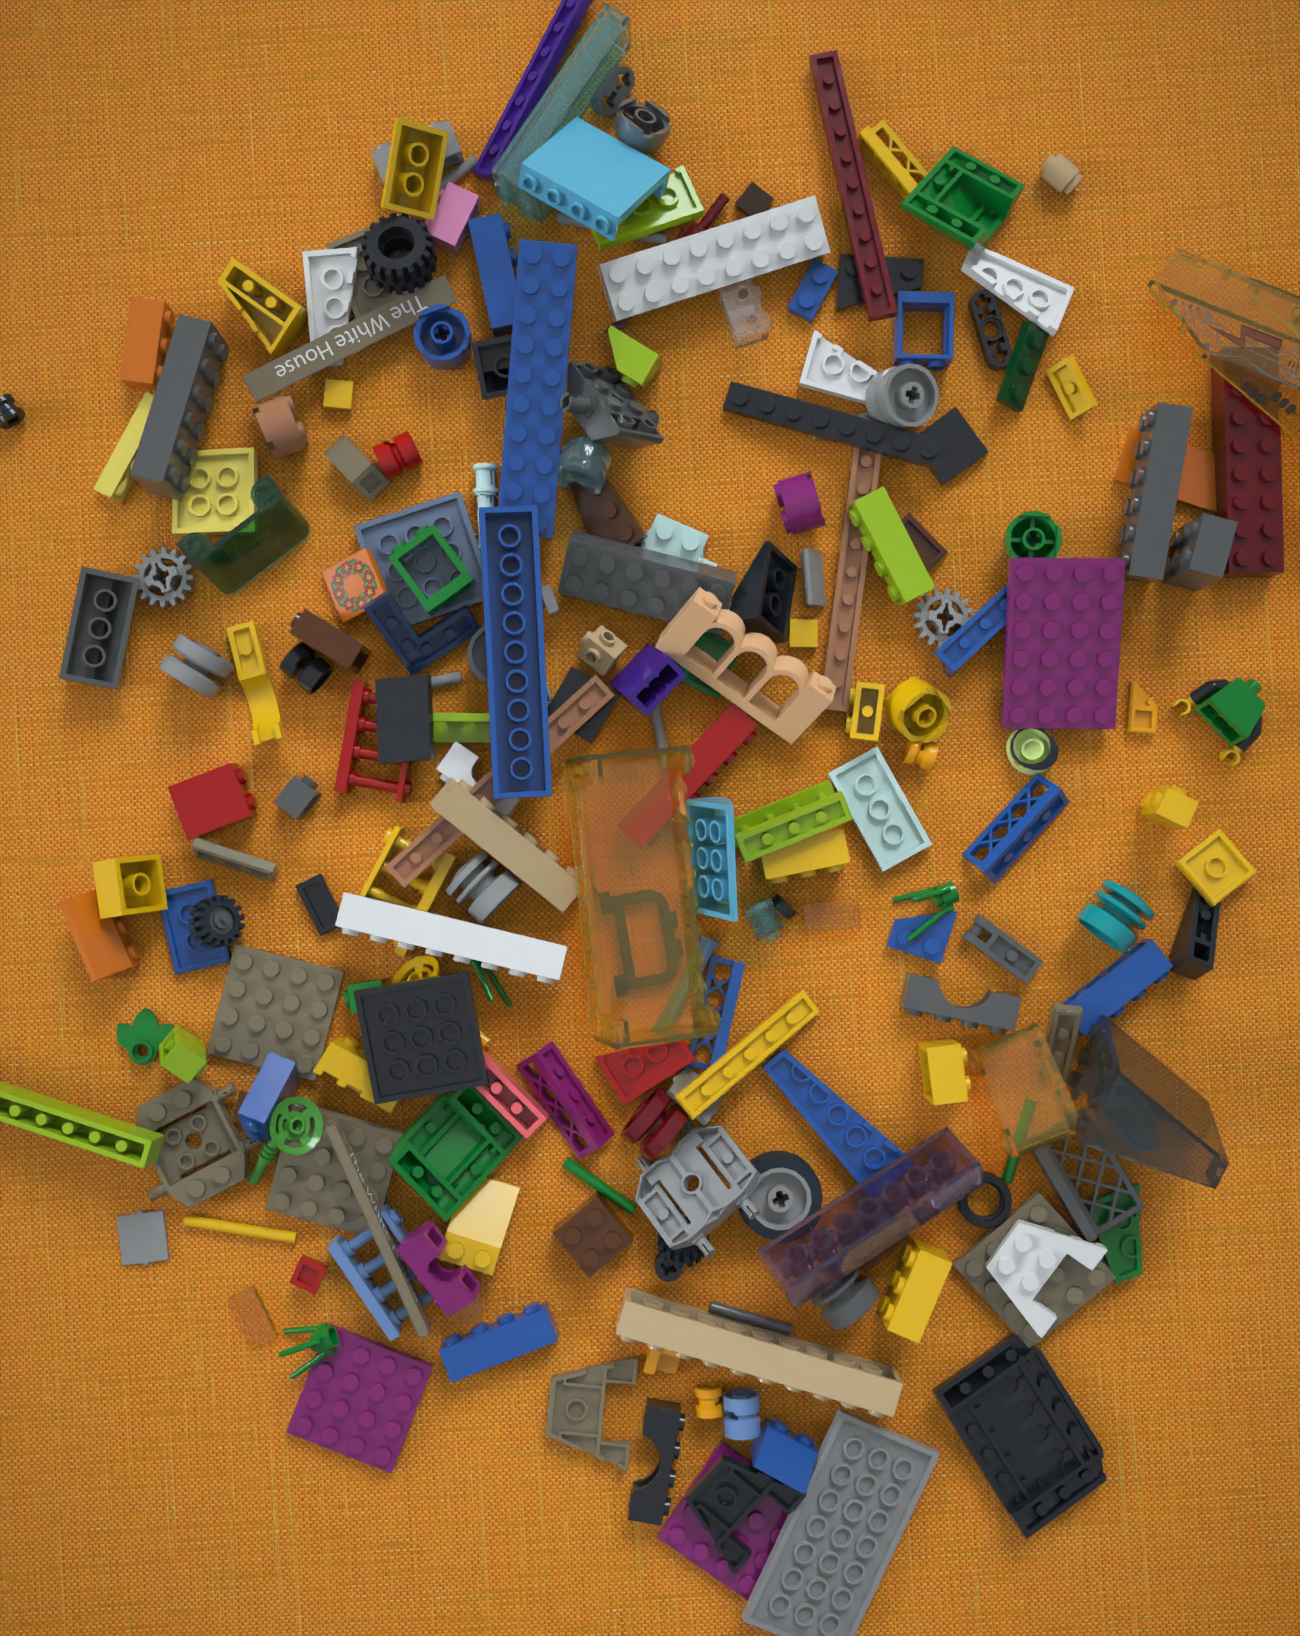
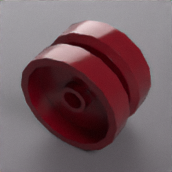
(651, 1120)

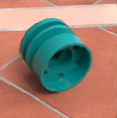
(1115, 915)

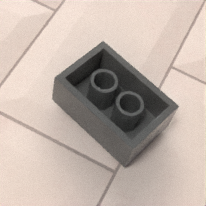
(1199, 552)

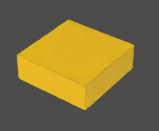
(339, 395)
(803, 633)

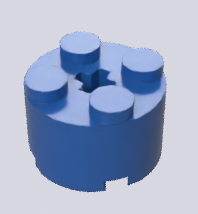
(427, 335)

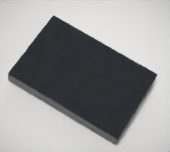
(404, 719)

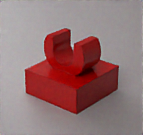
(308, 1274)

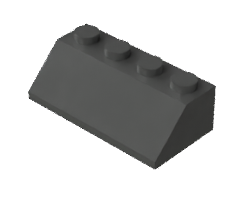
(99, 628)

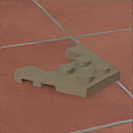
(578, 1408)

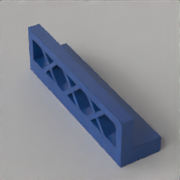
(973, 633)
(1021, 830)
(727, 1008)

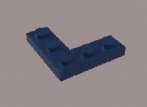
(423, 649)

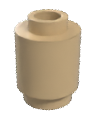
(1061, 173)

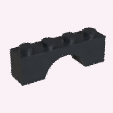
(649, 1495)

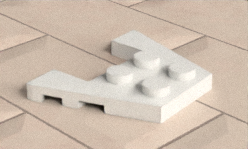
(1027, 1261)

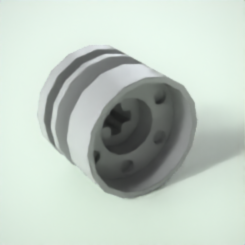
(483, 886)

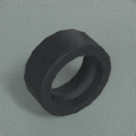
(1001, 1212)

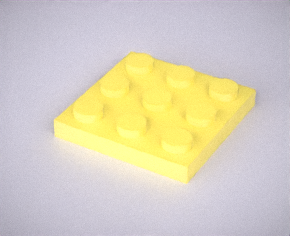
(217, 492)

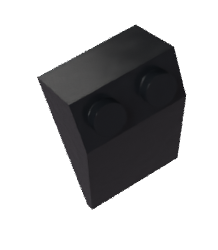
(766, 594)

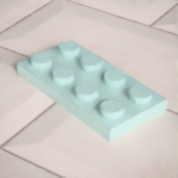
(880, 809)

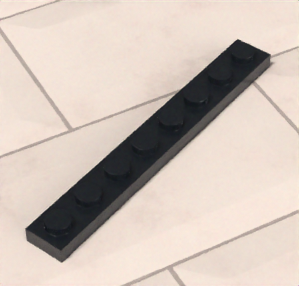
(834, 425)

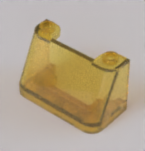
(1025, 1091)

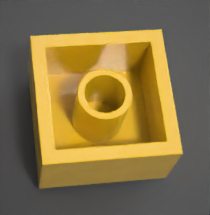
(130, 885)
(943, 1071)

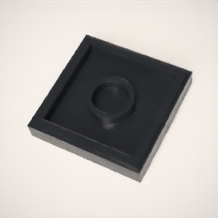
(962, 445)
(572, 683)

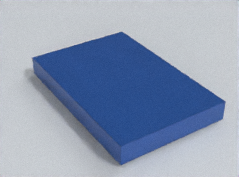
(184, 950)

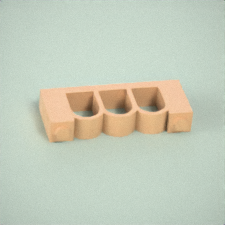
(704, 613)

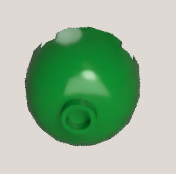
(1032, 536)

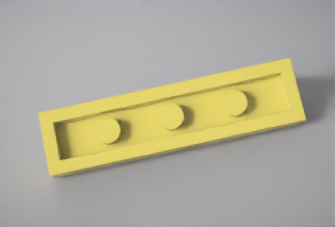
(116, 476)

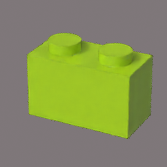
(183, 1054)

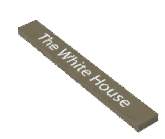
(347, 339)
(378, 1227)

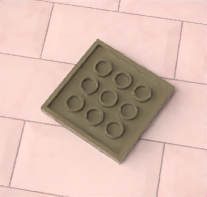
(275, 1008)
(314, 1183)
(1062, 1293)

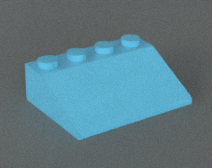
(713, 856)

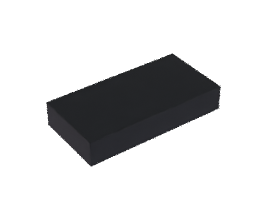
(319, 903)

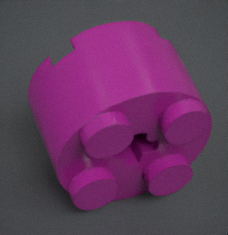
(801, 503)

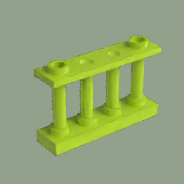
(790, 820)

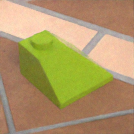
(633, 359)

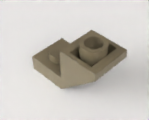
(356, 468)

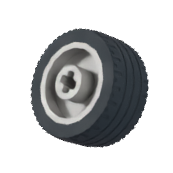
(800, 1192)

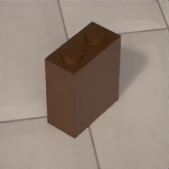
(330, 641)

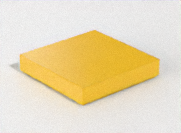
(1215, 867)

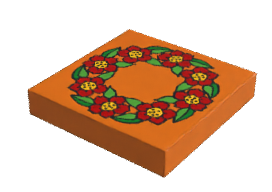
(354, 584)

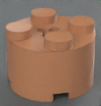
(279, 428)

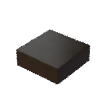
(753, 200)

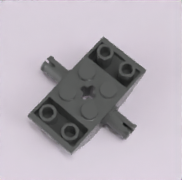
(608, 408)

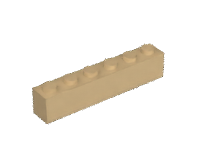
(505, 843)

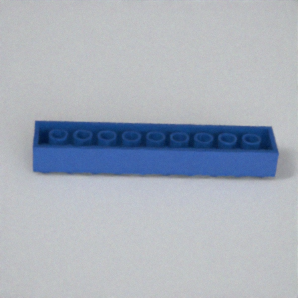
(538, 378)
(515, 652)

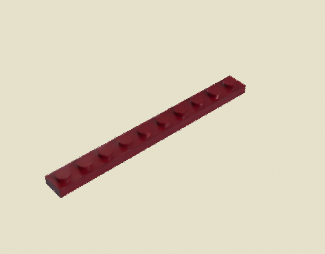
(852, 186)

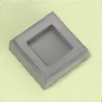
(550, 601)

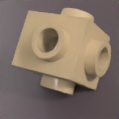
(601, 649)

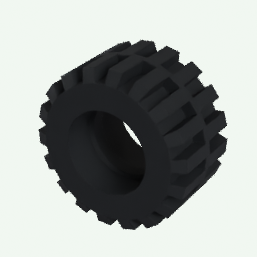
(393, 235)

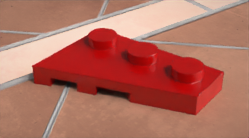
(642, 1068)

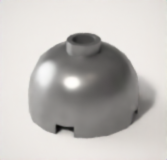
(641, 125)

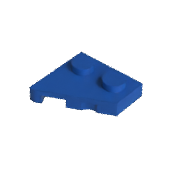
(930, 943)

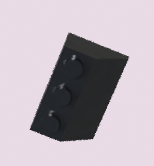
(492, 365)

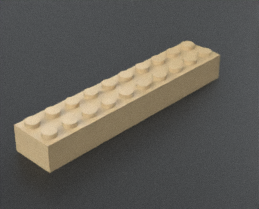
(758, 1352)

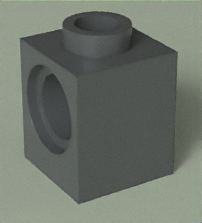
(298, 796)

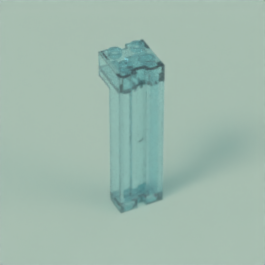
(562, 102)

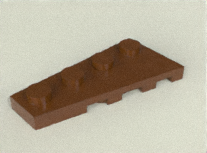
(607, 514)

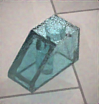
(763, 920)

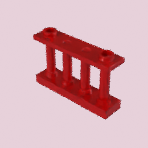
(353, 751)

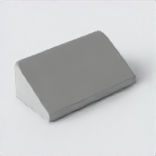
(812, 578)

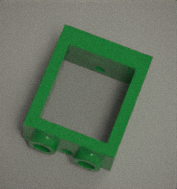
(448, 592)

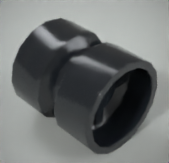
(313, 675)

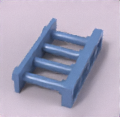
(360, 1273)

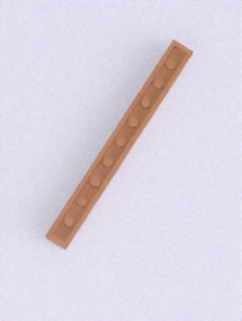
(849, 584)
(443, 834)

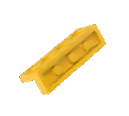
(886, 162)

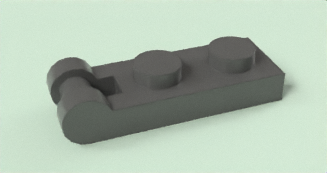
(1003, 949)

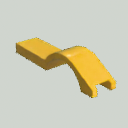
(256, 682)

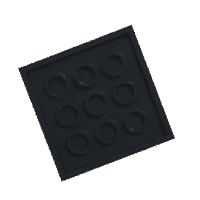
(421, 1037)

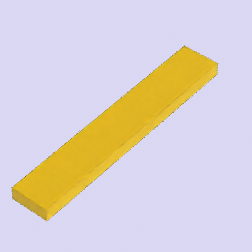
(746, 1054)

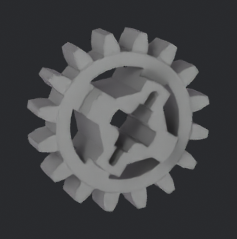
(175, 573)
(930, 617)

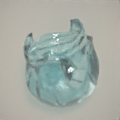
(584, 462)

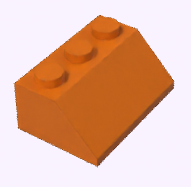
(101, 942)

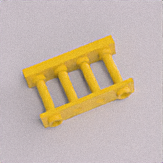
(428, 889)

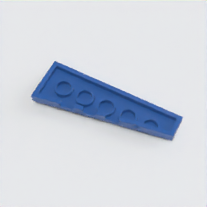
(843, 1129)

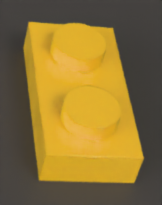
(1071, 387)

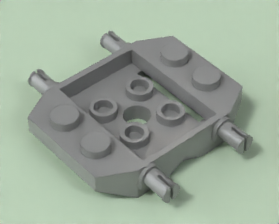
(710, 1201)

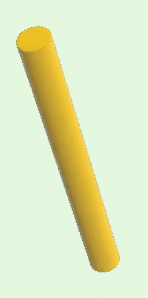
(240, 1229)

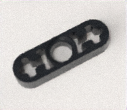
(977, 313)

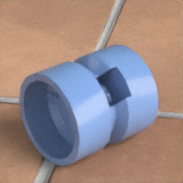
(742, 1420)

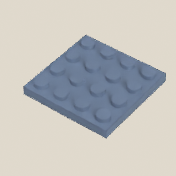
(429, 564)

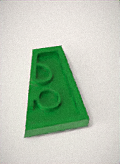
(1122, 1239)

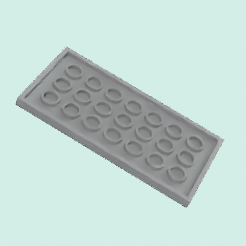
(841, 1531)

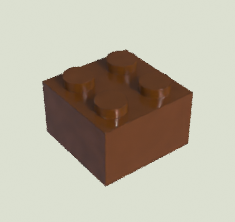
(593, 1234)

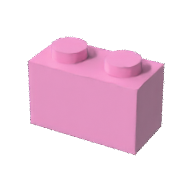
(451, 218)

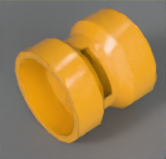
(921, 754)
(708, 1400)

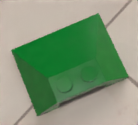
(964, 200)
(453, 1148)

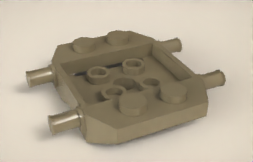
(217, 1137)

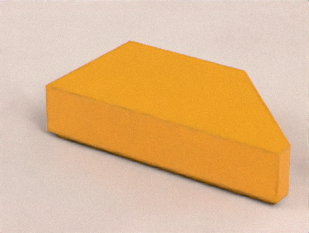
(1140, 712)

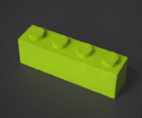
(890, 546)

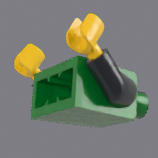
(1231, 711)

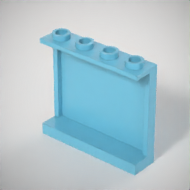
(592, 176)

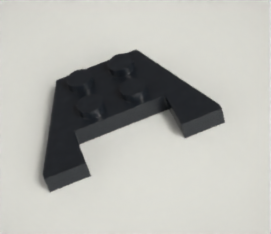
(728, 1496)

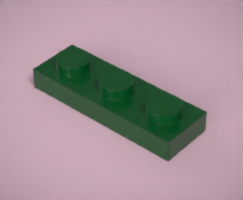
(1022, 366)

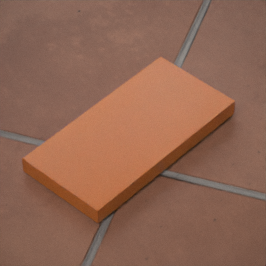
(1197, 479)

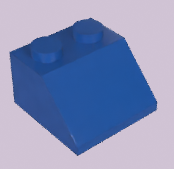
(784, 1454)

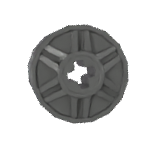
(847, 1299)

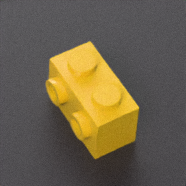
(867, 712)
(1169, 807)

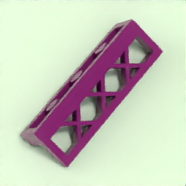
(569, 1098)

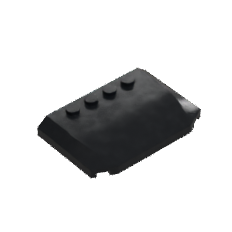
(1023, 1432)

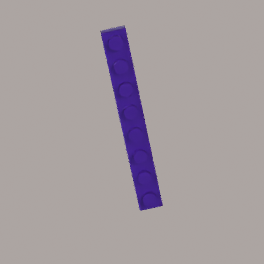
(532, 83)

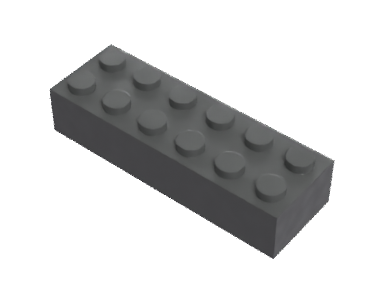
(180, 408)
(1154, 491)
(638, 577)

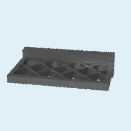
(1068, 1193)

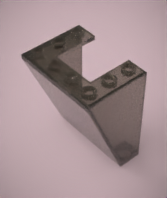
(1144, 1109)

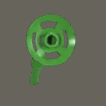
(289, 1127)

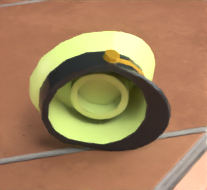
(1031, 750)

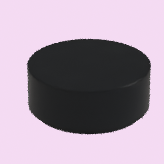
(783, 906)

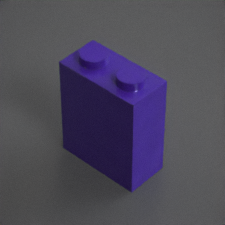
(647, 679)

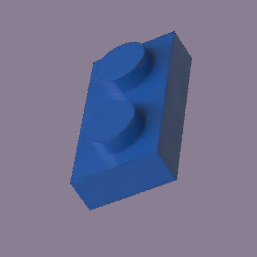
(812, 290)

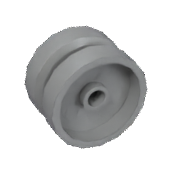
(902, 396)
(196, 666)

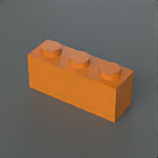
(146, 343)

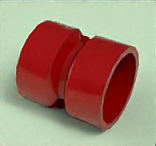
(397, 455)

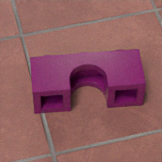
(448, 1287)

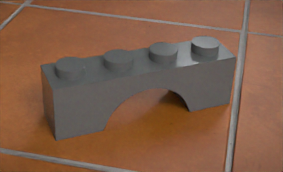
(994, 1009)

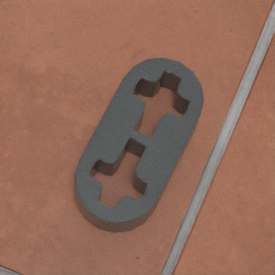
(610, 88)

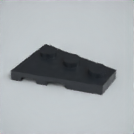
(904, 275)

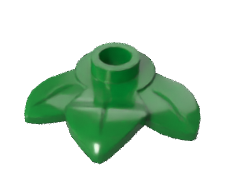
(144, 1032)

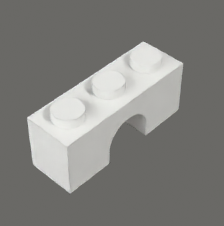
(461, 764)

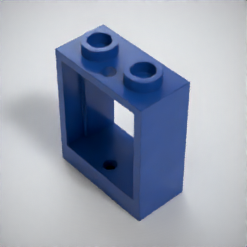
(927, 302)

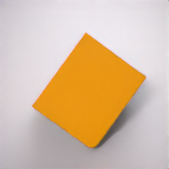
(663, 1361)

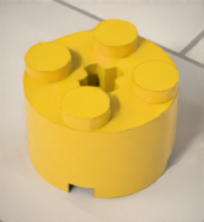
(917, 710)

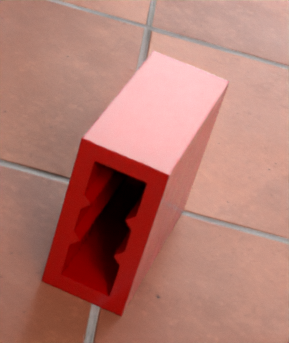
(213, 801)

